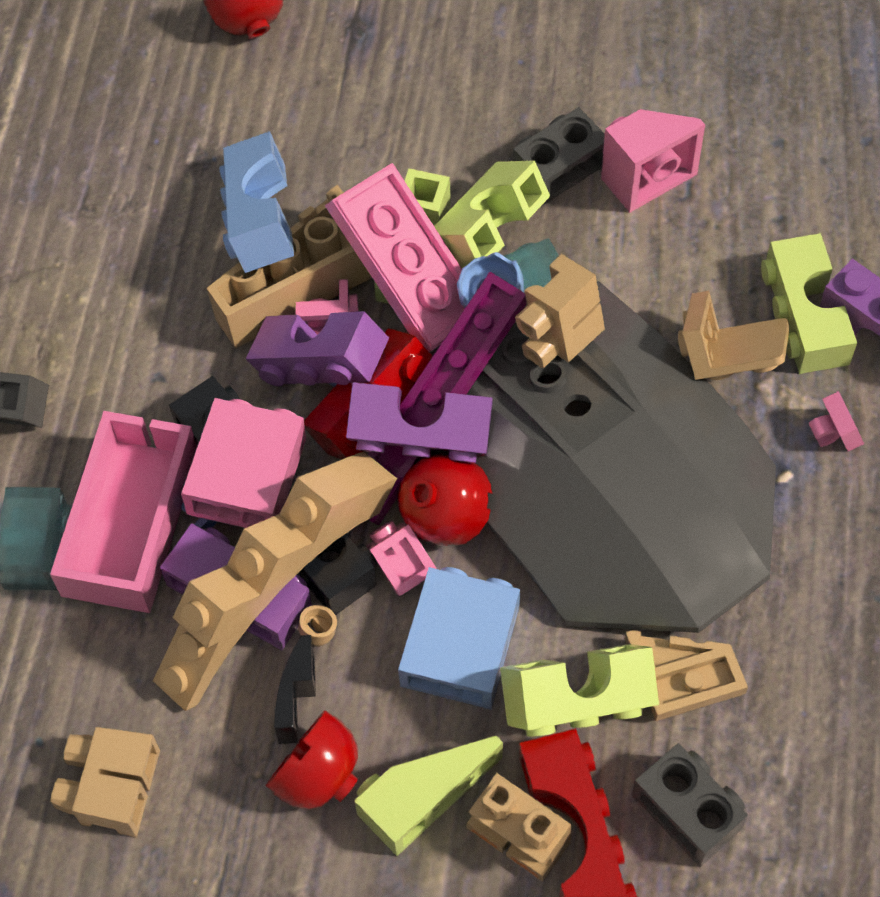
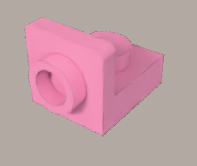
(317, 310)
(399, 556)

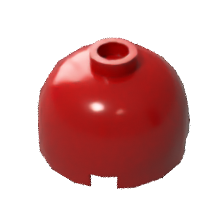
(244, 16)
(444, 500)
(318, 765)

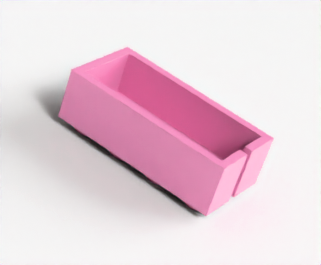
(124, 513)

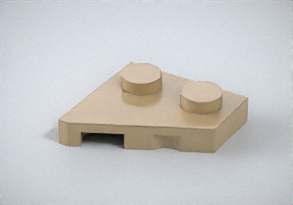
(691, 673)

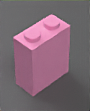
(243, 463)

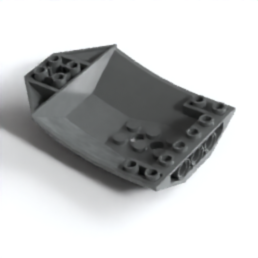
(645, 502)

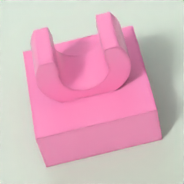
(837, 424)

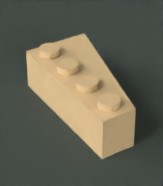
(314, 272)

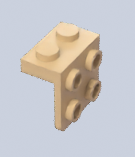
(729, 350)

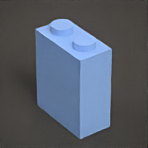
(459, 637)

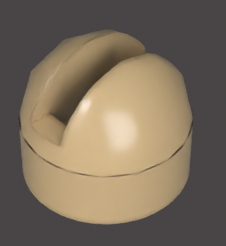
(322, 620)

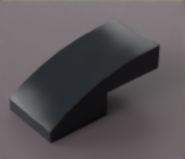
(296, 682)

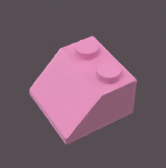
(650, 155)

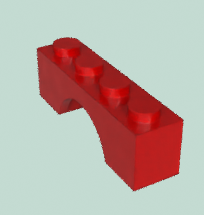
(560, 777)

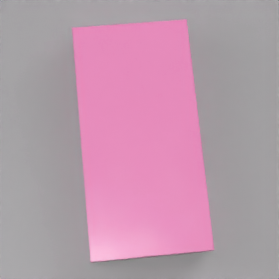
(402, 253)

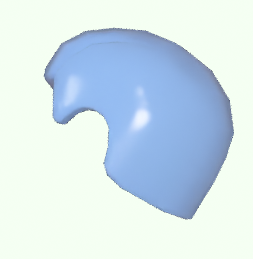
(477, 270)

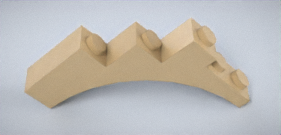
(266, 558)

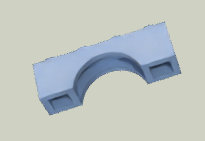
(253, 219)

